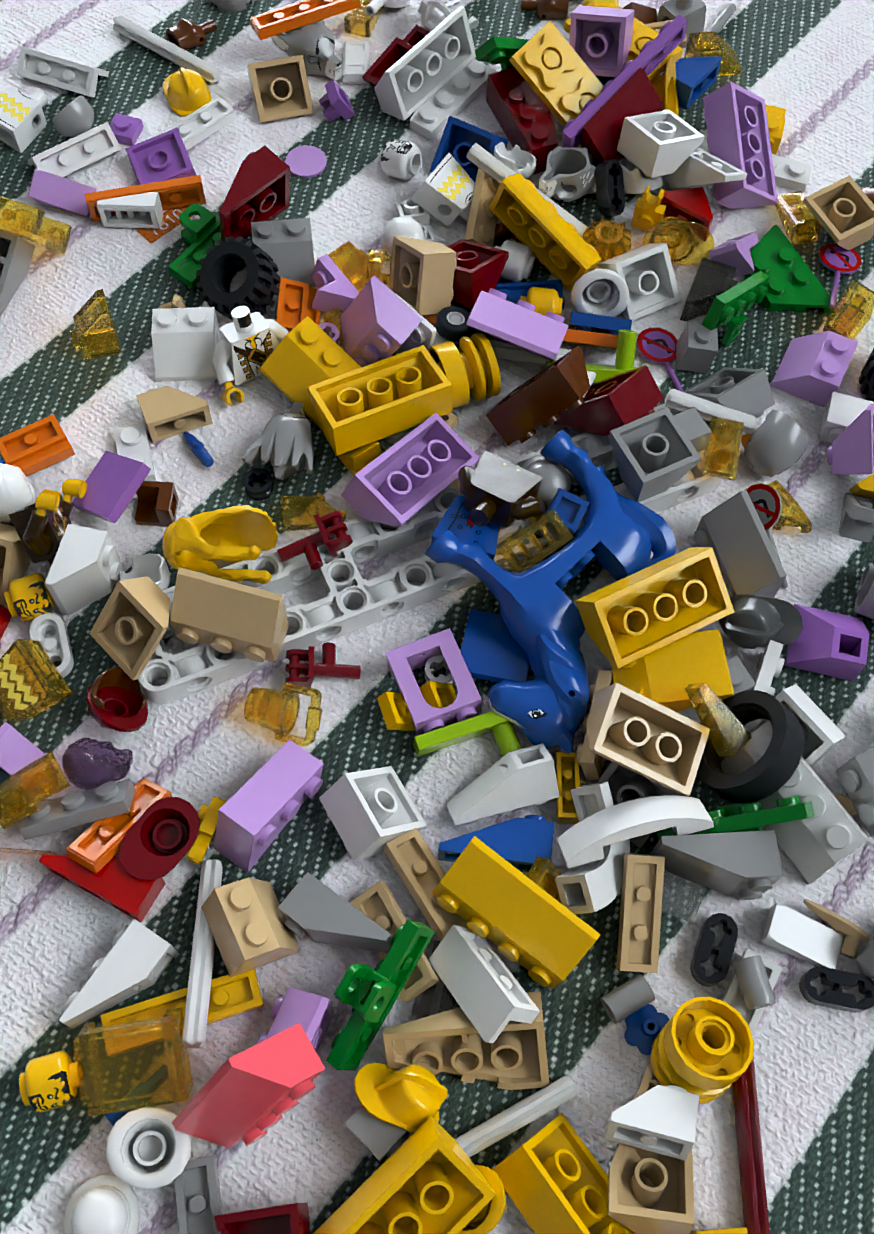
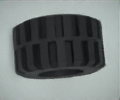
(222, 265)

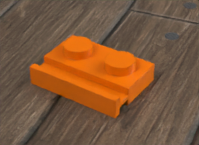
(295, 303)
(36, 446)

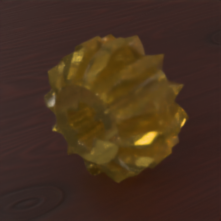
(608, 238)

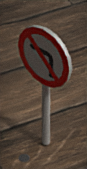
(769, 509)

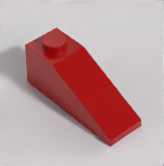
(110, 884)

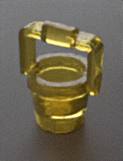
(280, 709)

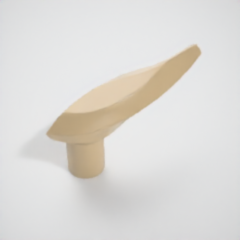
(177, 302)
(852, 932)

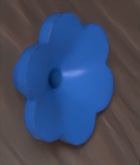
(637, 1032)

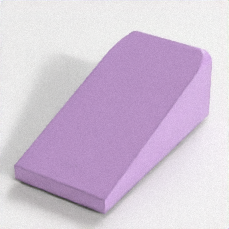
(59, 192)

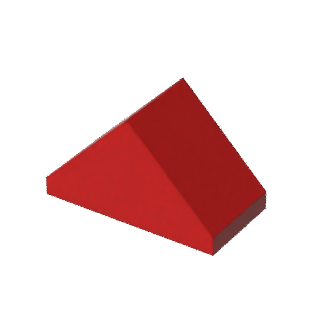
(688, 205)

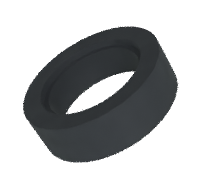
(773, 767)

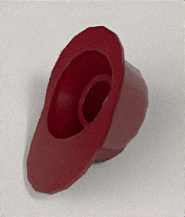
(159, 838)

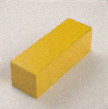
(567, 778)

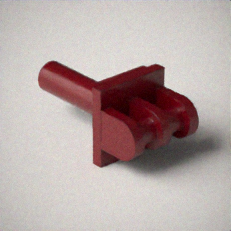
(325, 536)
(309, 669)

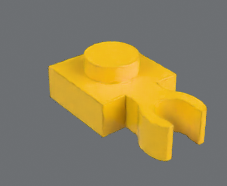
(648, 210)
(208, 822)

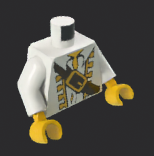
(244, 349)

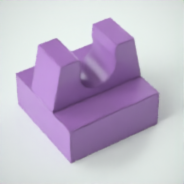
(336, 102)

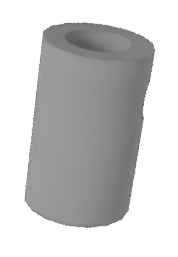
(754, 982)
(627, 998)

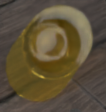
(685, 240)

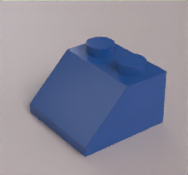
(458, 140)

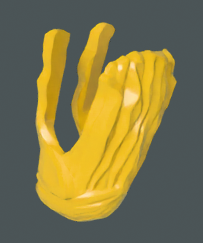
(224, 535)

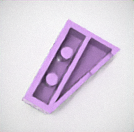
(266, 804)

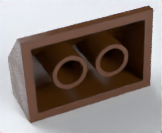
(541, 398)

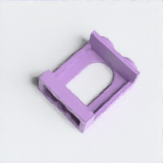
(415, 655)

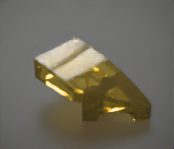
(299, 511)
(791, 513)

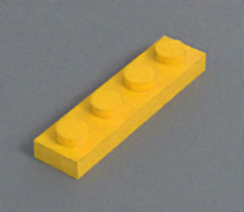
(227, 999)

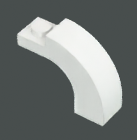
(598, 882)

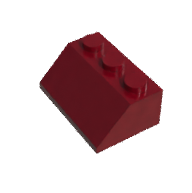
(604, 129)

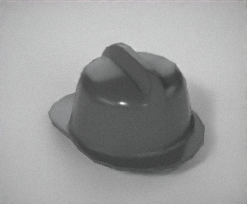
(760, 620)

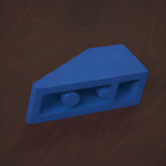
(514, 840)

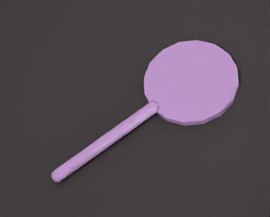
(306, 161)

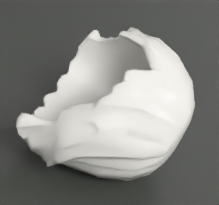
(14, 491)

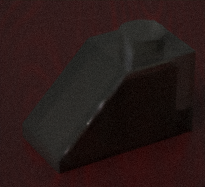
(710, 281)

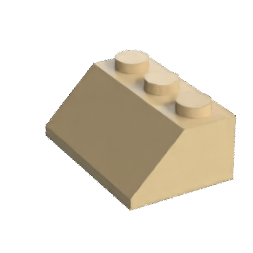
(228, 616)
(646, 737)

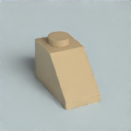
(172, 412)

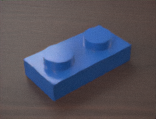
(587, 322)

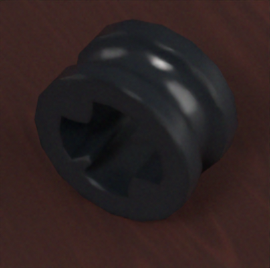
(259, 475)

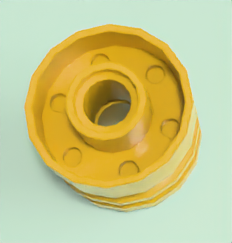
(469, 369)
(703, 1048)

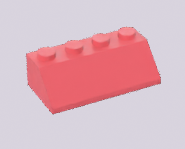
(253, 1090)

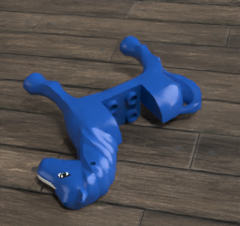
(538, 611)

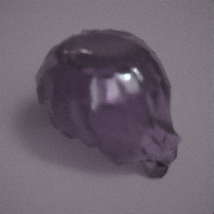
(95, 762)

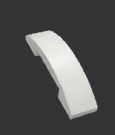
(629, 820)

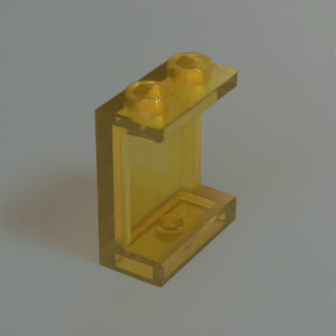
(32, 226)
(133, 1064)

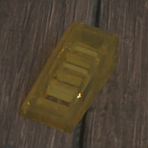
(359, 23)
(797, 220)
(541, 552)
(726, 731)

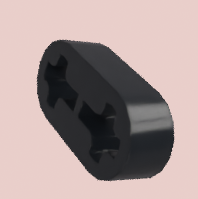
(610, 188)
(722, 952)
(836, 998)

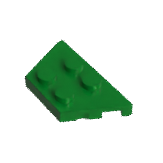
(791, 281)

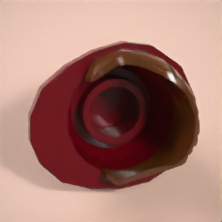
(117, 701)

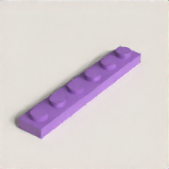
(648, 59)

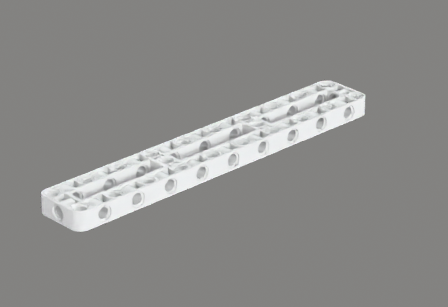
(378, 597)

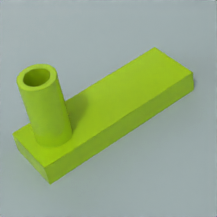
(624, 357)
(469, 729)

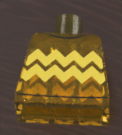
(29, 681)

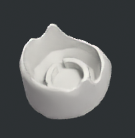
(635, 180)

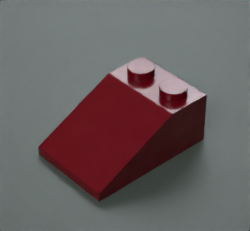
(256, 193)
(614, 403)

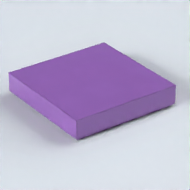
(160, 158)
(112, 486)

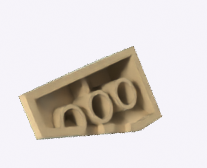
(453, 1046)
(651, 1189)

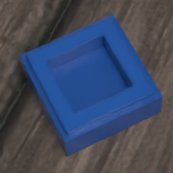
(569, 508)

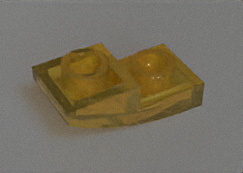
(722, 448)
(28, 787)

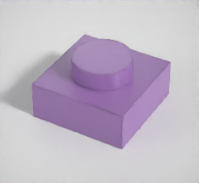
(126, 129)

